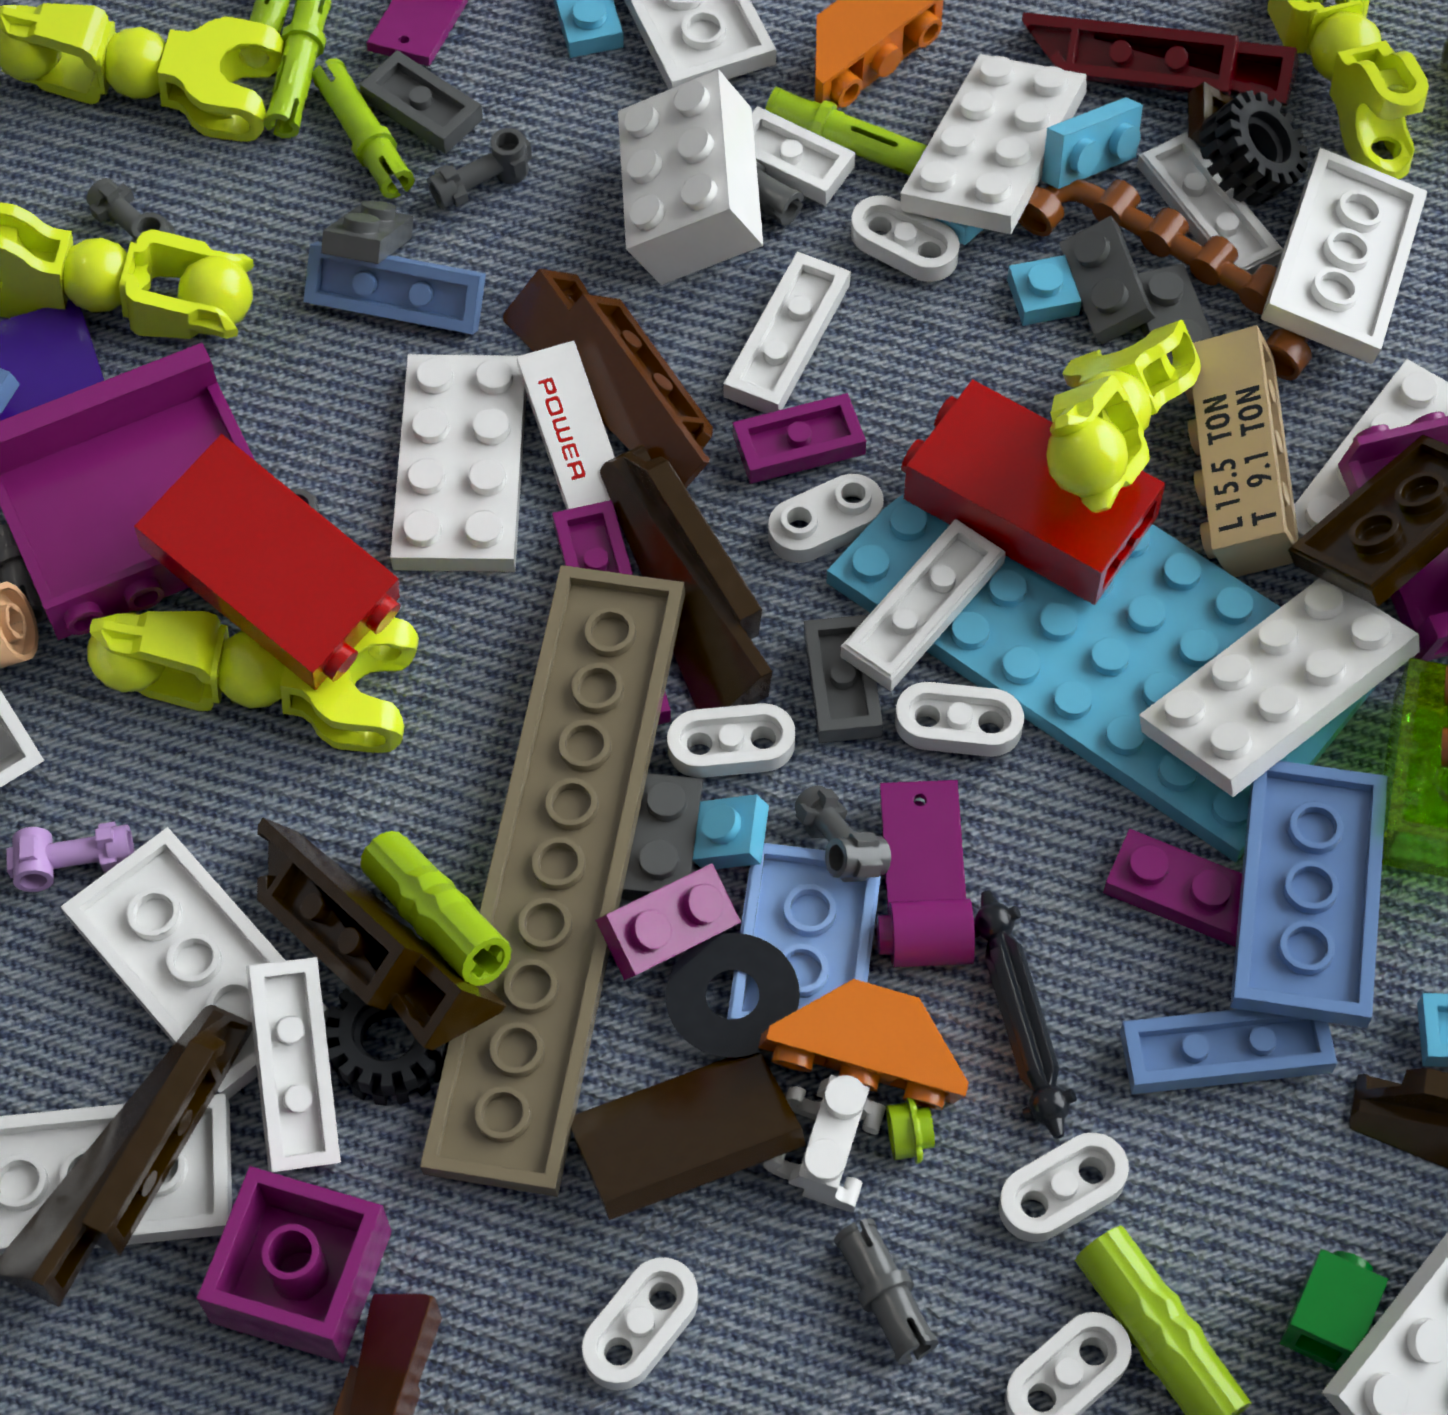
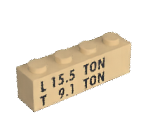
(1241, 454)

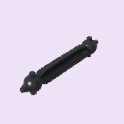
(1022, 1015)

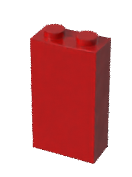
(993, 476)
(269, 563)

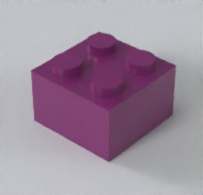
(295, 1264)

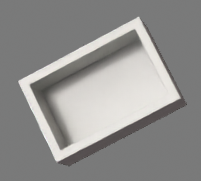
(689, 178)

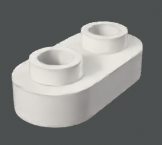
(907, 239)
(829, 517)
(958, 716)
(730, 738)
(1060, 1189)
(638, 1325)
(1062, 1371)

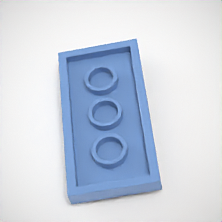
(1310, 894)

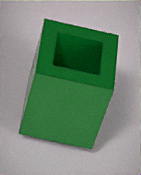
(1334, 1308)

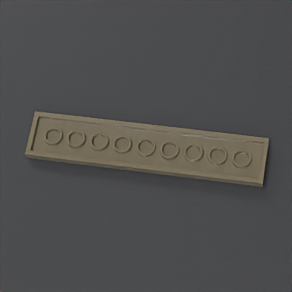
(553, 872)

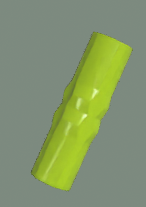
(435, 908)
(1160, 1327)

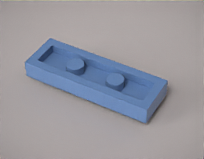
(397, 290)
(1223, 1049)

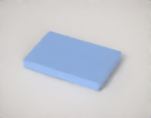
(811, 918)

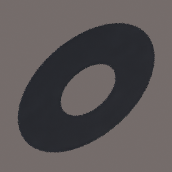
(700, 964)

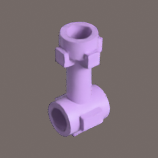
(35, 855)

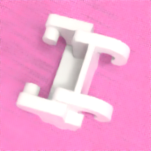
(830, 1140)

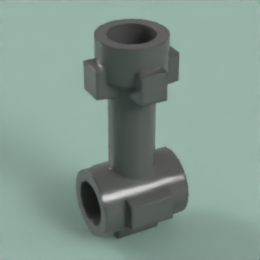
(507, 162)
(113, 203)
(849, 853)

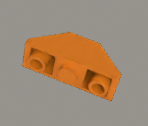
(868, 41)
(871, 1037)

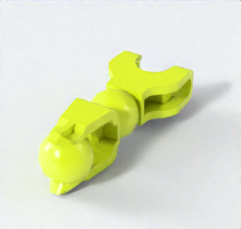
(79, 56)
(1367, 78)
(45, 269)
(1103, 419)
(193, 661)

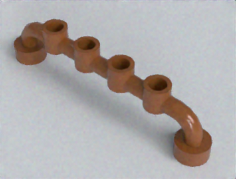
(1166, 236)

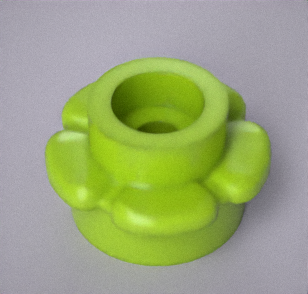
(909, 1130)

